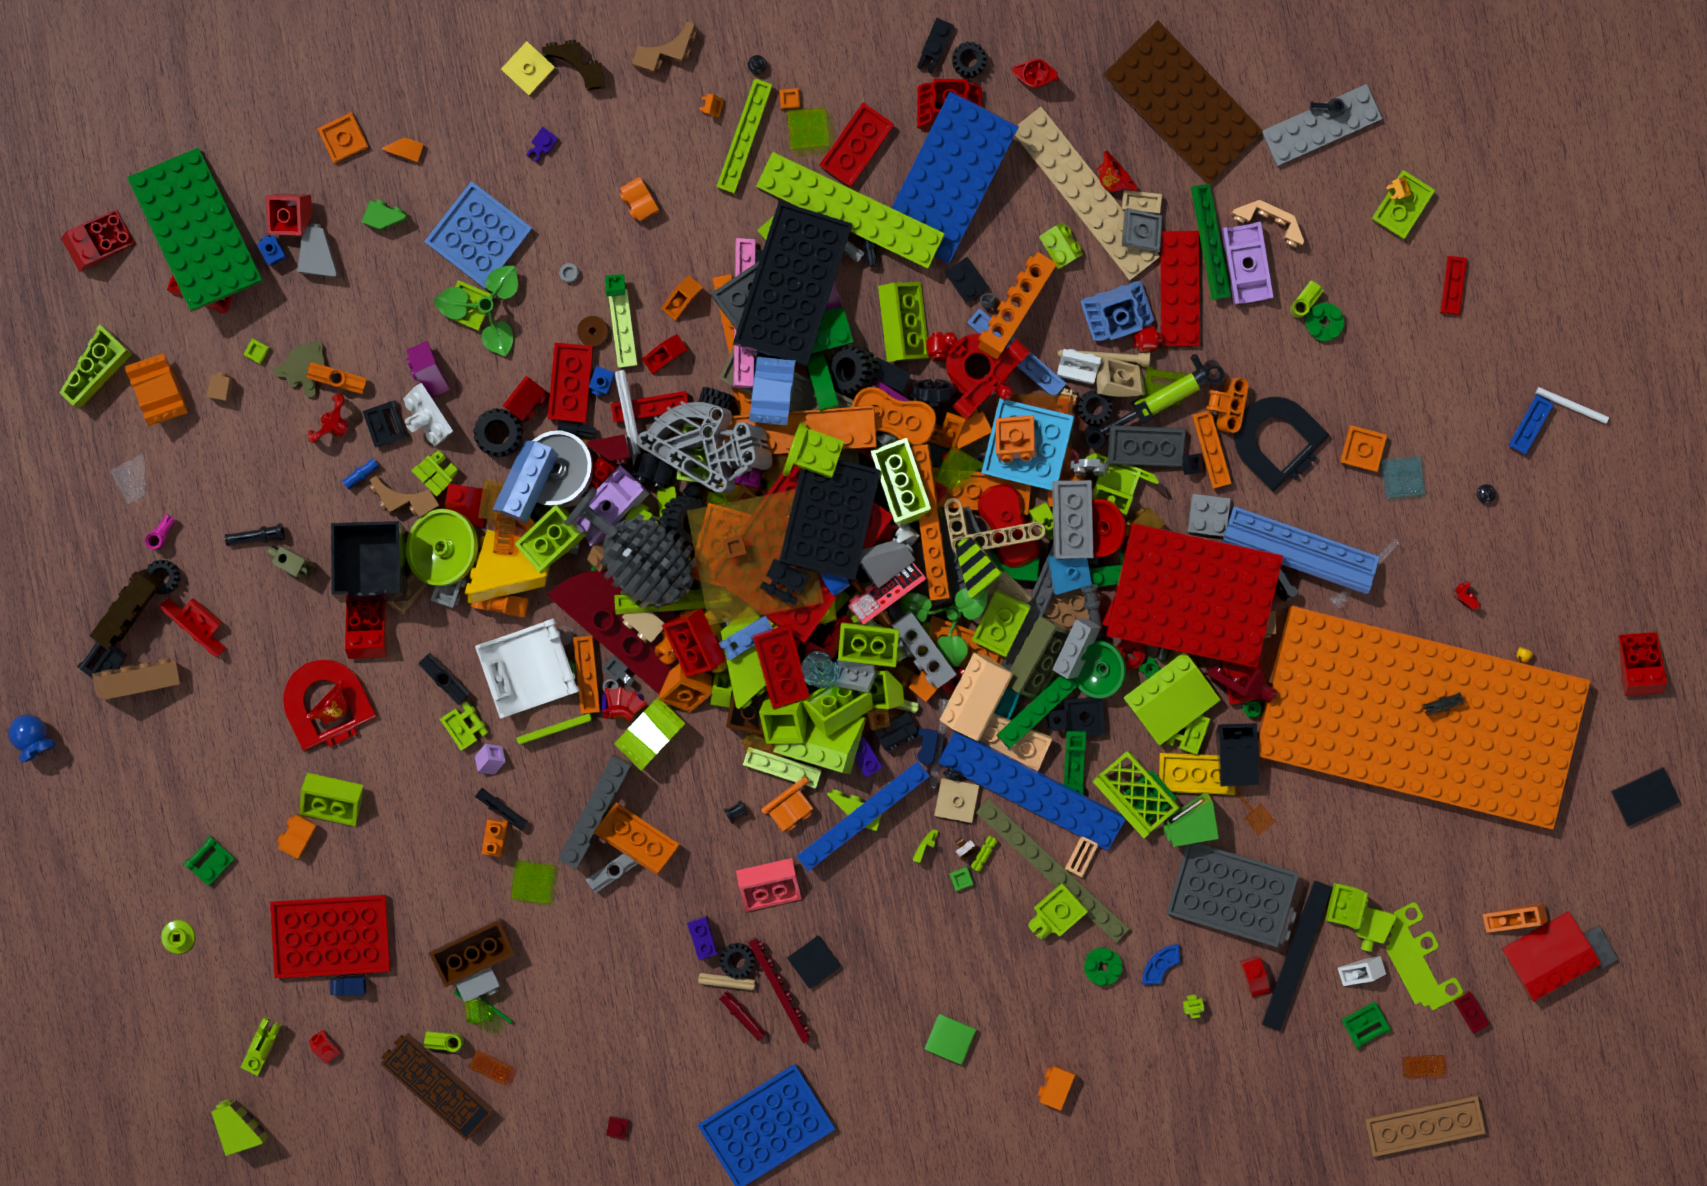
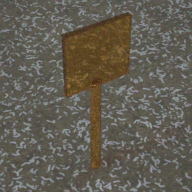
(1258, 818)

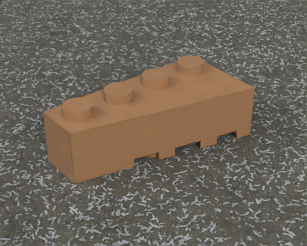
(135, 679)

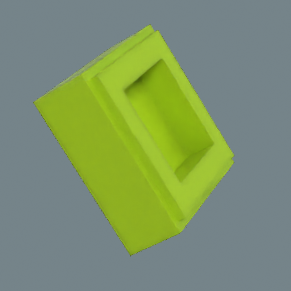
(256, 351)

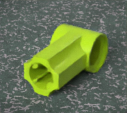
(1307, 299)
(441, 1040)

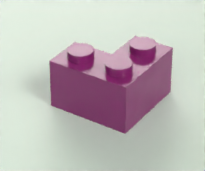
(426, 369)

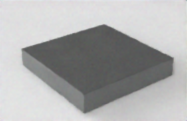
(1142, 230)

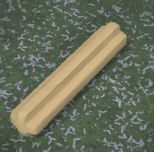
(726, 981)

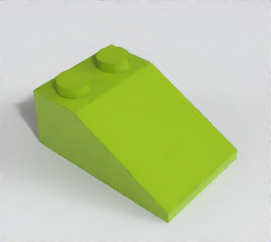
(550, 538)

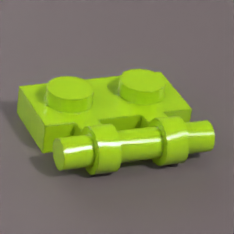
(458, 728)
(1192, 736)

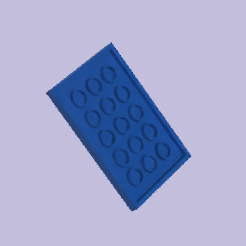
(766, 1126)

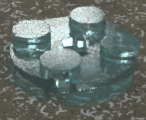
(814, 676)

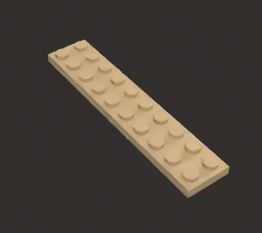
(1081, 190)

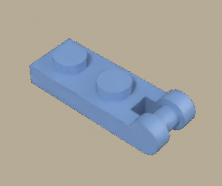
(744, 637)

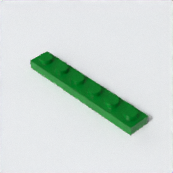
(1210, 241)

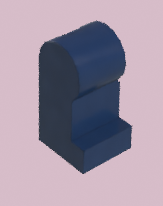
(927, 751)
(348, 986)

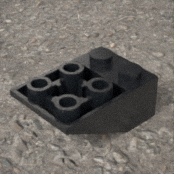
(1237, 754)

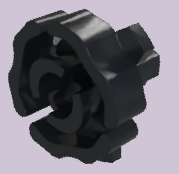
(934, 395)

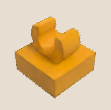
(1401, 188)

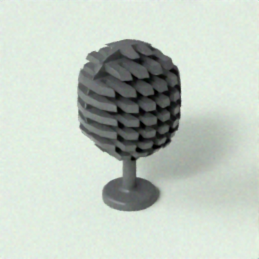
(642, 556)

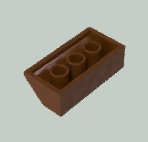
(472, 952)

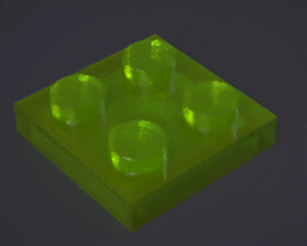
(808, 128)
(532, 881)

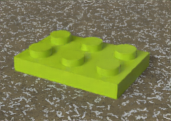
(1401, 214)
(1001, 623)

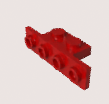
(196, 622)

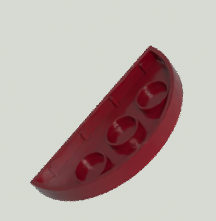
(591, 604)

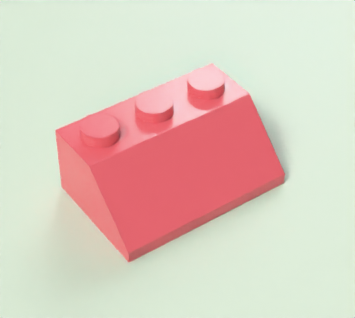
(768, 884)

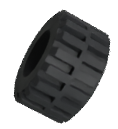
(841, 368)
(483, 424)
(675, 513)

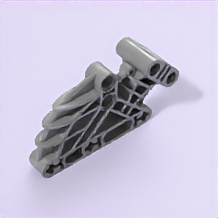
(743, 450)

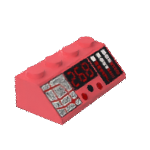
(878, 599)

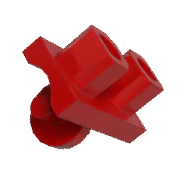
(601, 472)

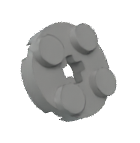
(1090, 466)

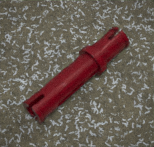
(738, 1011)

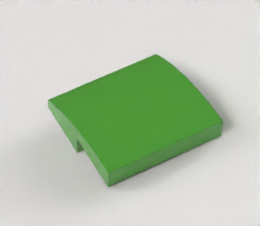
(950, 1039)

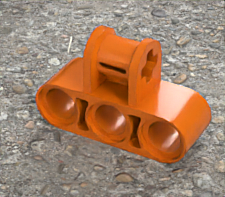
(1222, 402)
(506, 604)

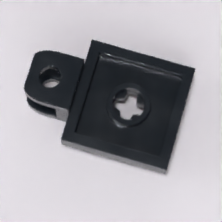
(1070, 715)

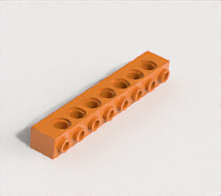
(931, 529)

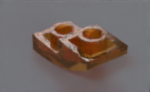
(490, 1066)

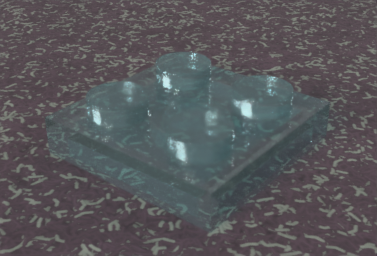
(1402, 477)

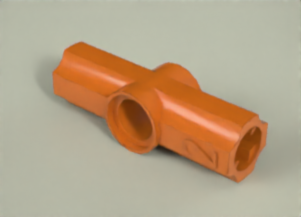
(323, 374)

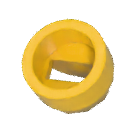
(1524, 655)

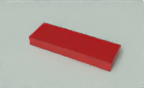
(1453, 285)

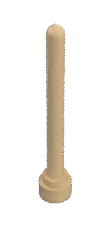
(1142, 358)

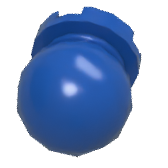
(29, 736)

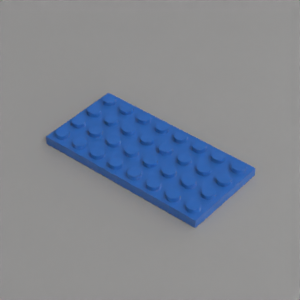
(954, 169)

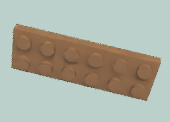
(1424, 1125)

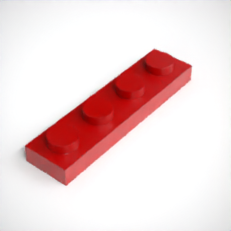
(650, 405)

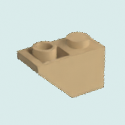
(645, 623)

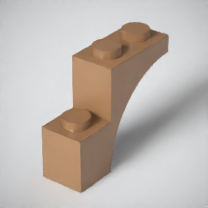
(649, 57)
(391, 500)

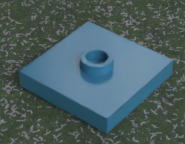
(1069, 574)

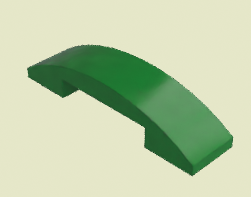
(822, 382)
(1074, 760)

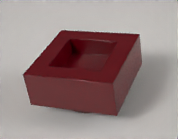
(617, 1127)

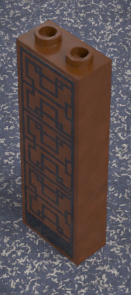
(436, 1086)

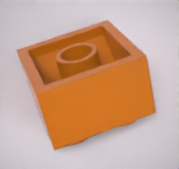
(685, 691)

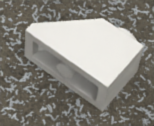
(1362, 971)

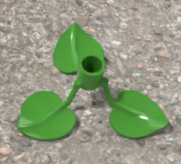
(502, 283)
(952, 648)

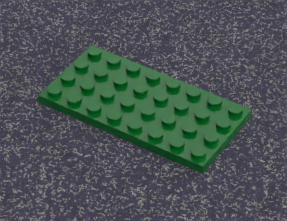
(194, 229)

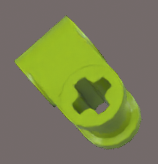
(1043, 515)

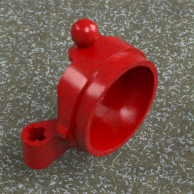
(977, 390)

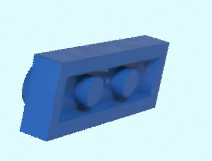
(1530, 424)

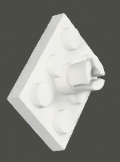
(426, 416)

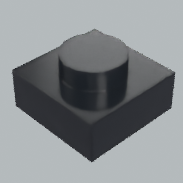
(1192, 463)

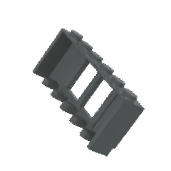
(595, 811)

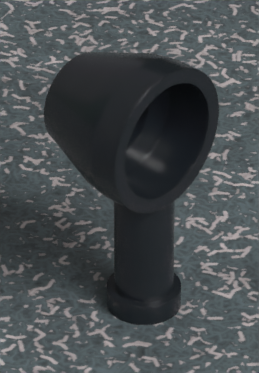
(1329, 107)

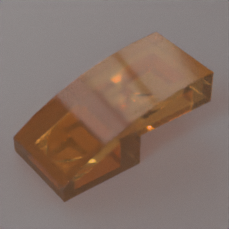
(1423, 1065)

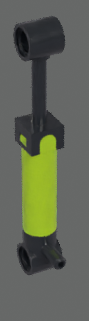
(1162, 399)

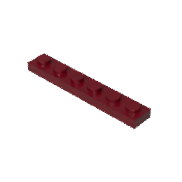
(776, 983)

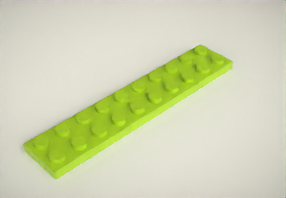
(868, 217)

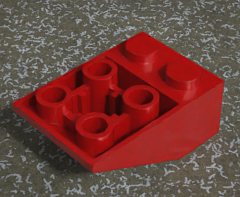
(97, 240)
(365, 630)
(1641, 664)

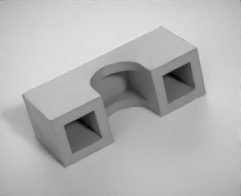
(1080, 637)

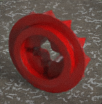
(1138, 653)

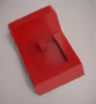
(323, 1047)

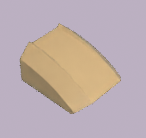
(1119, 378)

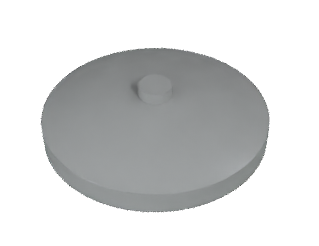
(571, 470)

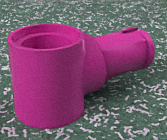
(161, 532)

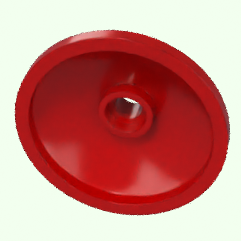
(1107, 541)

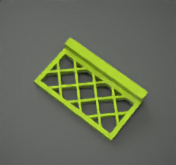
(1126, 807)

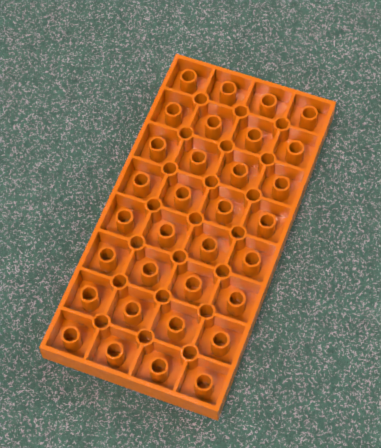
(1356, 711)

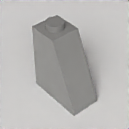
(316, 253)
(885, 561)

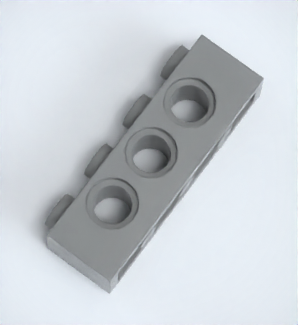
(944, 671)

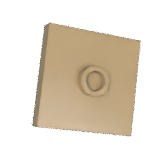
(956, 800)

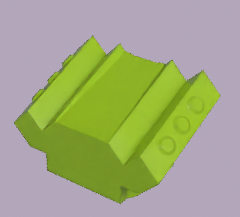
(649, 733)

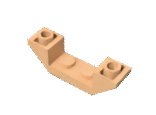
(1292, 234)

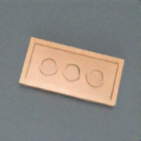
(1028, 750)

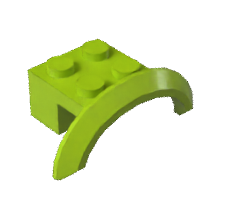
(1119, 483)

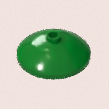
(1093, 679)

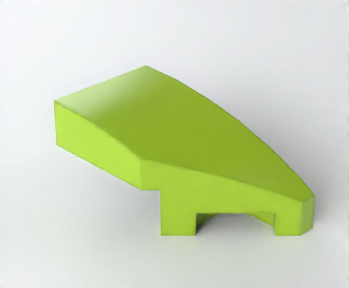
(928, 840)

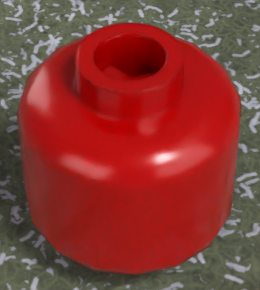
(1147, 339)
(935, 348)

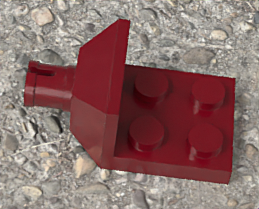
(826, 639)
(1253, 685)

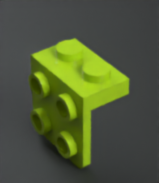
(1347, 905)

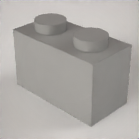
(478, 984)

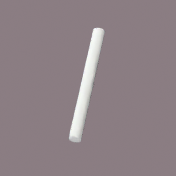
(1572, 405)

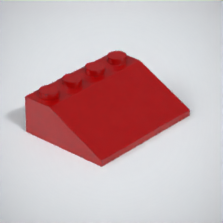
(1550, 956)

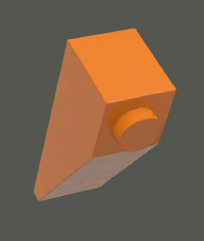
(1515, 918)

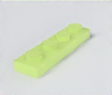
(623, 330)
(781, 766)

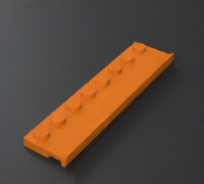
(852, 425)

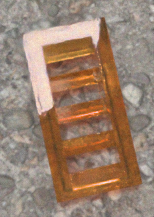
(504, 523)

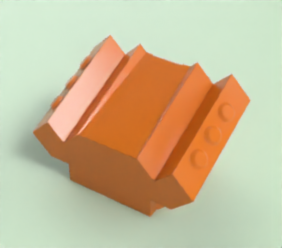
(156, 389)

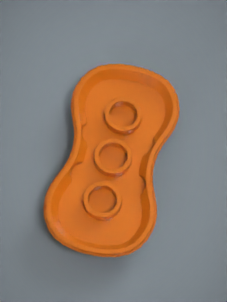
(901, 418)

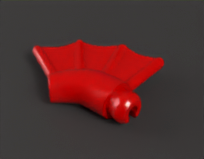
(622, 704)

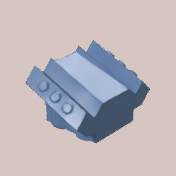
(1117, 311)
(772, 391)

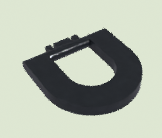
(1297, 418)

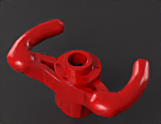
(330, 422)

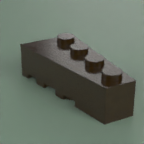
(126, 609)

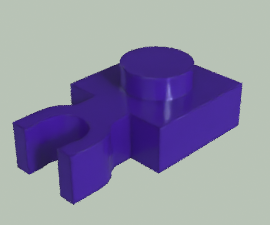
(543, 142)

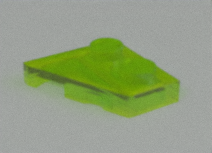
(956, 467)

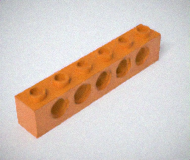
(989, 341)

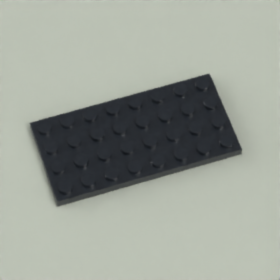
(792, 283)

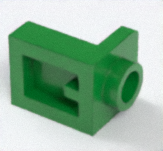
(615, 285)

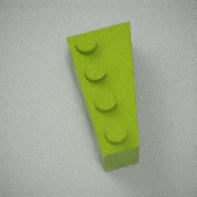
(99, 362)

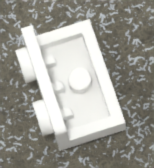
(1078, 366)

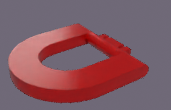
(297, 712)

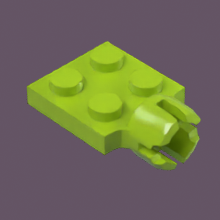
(1057, 912)

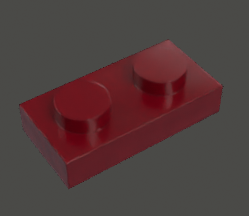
(1471, 1012)

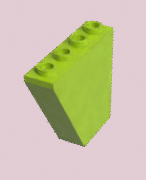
(744, 668)

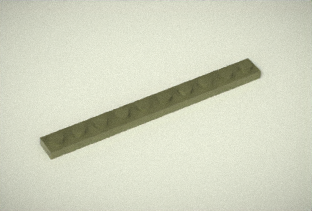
(1050, 868)

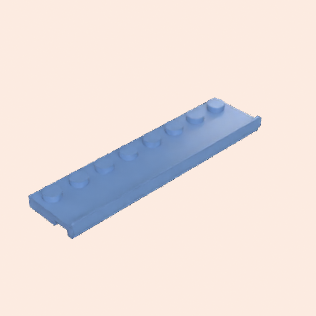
(1303, 550)

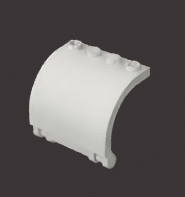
(526, 668)

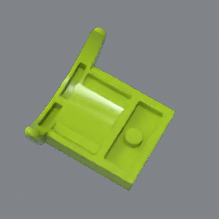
(813, 452)

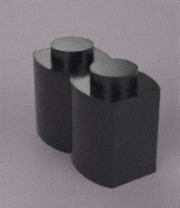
(652, 469)

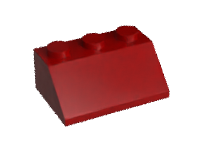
(694, 642)

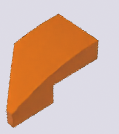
(405, 148)

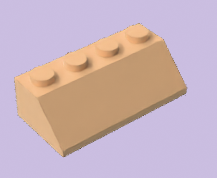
(976, 696)

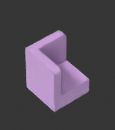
(490, 759)

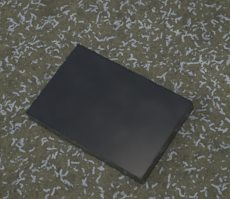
(1645, 796)

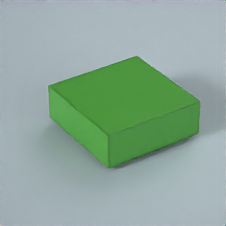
(961, 878)

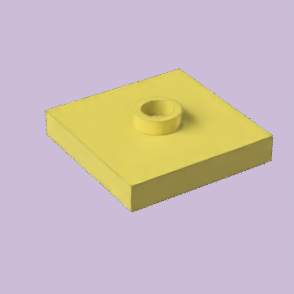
(528, 68)

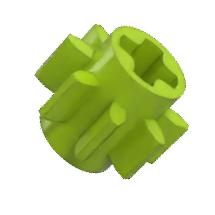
(1193, 1006)

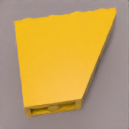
(502, 573)

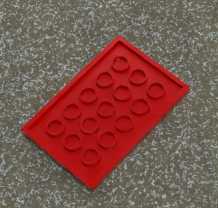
(330, 936)

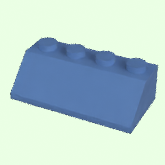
(525, 481)

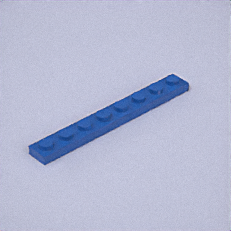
(863, 815)

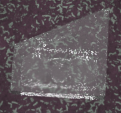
(131, 478)

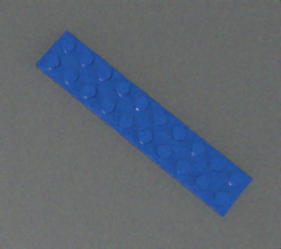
(1032, 790)

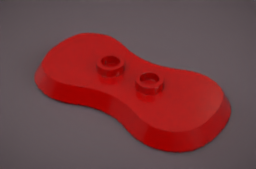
(1001, 509)

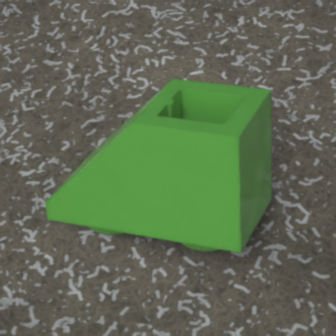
(382, 217)

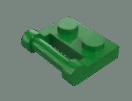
(213, 865)
(1363, 1019)

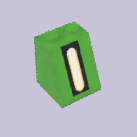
(1192, 823)

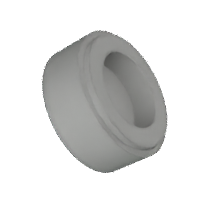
(569, 273)

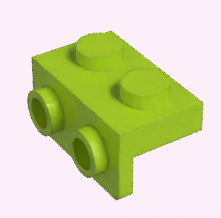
(1061, 245)

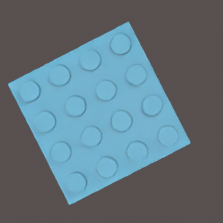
(1052, 440)

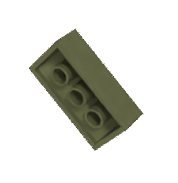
(1037, 658)

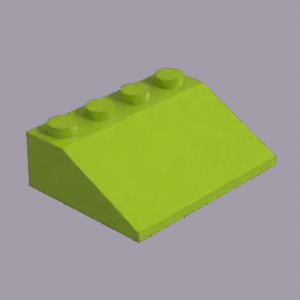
(1172, 699)
(831, 752)

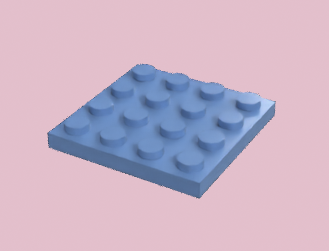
(478, 234)

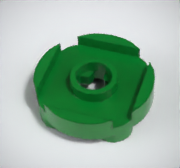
(1332, 329)
(1105, 955)

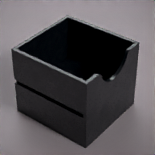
(369, 562)

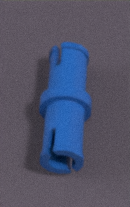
(360, 473)

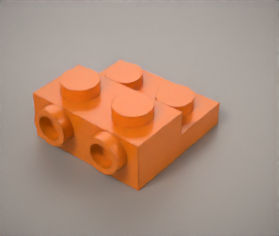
(1015, 438)

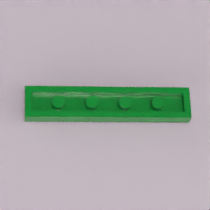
(1036, 711)

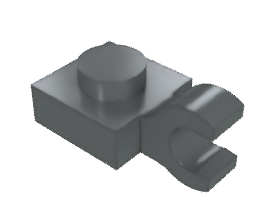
(616, 670)

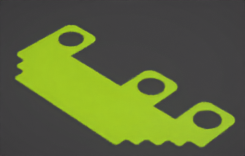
(1409, 961)

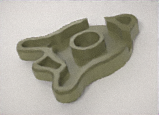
(297, 365)

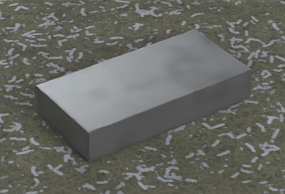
(1600, 946)

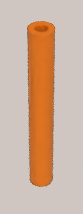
(786, 794)

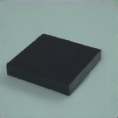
(813, 961)

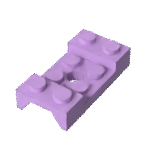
(1247, 283)
(622, 492)

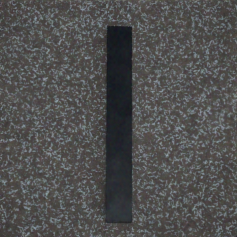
(1296, 955)

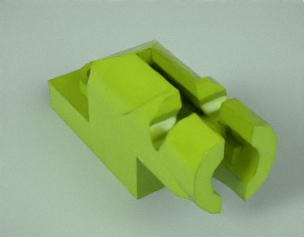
(260, 1047)

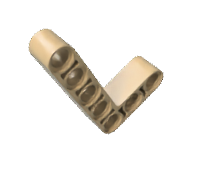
(988, 535)

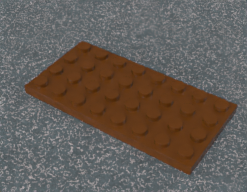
(1182, 102)

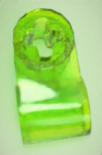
(477, 1012)

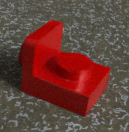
(1467, 599)

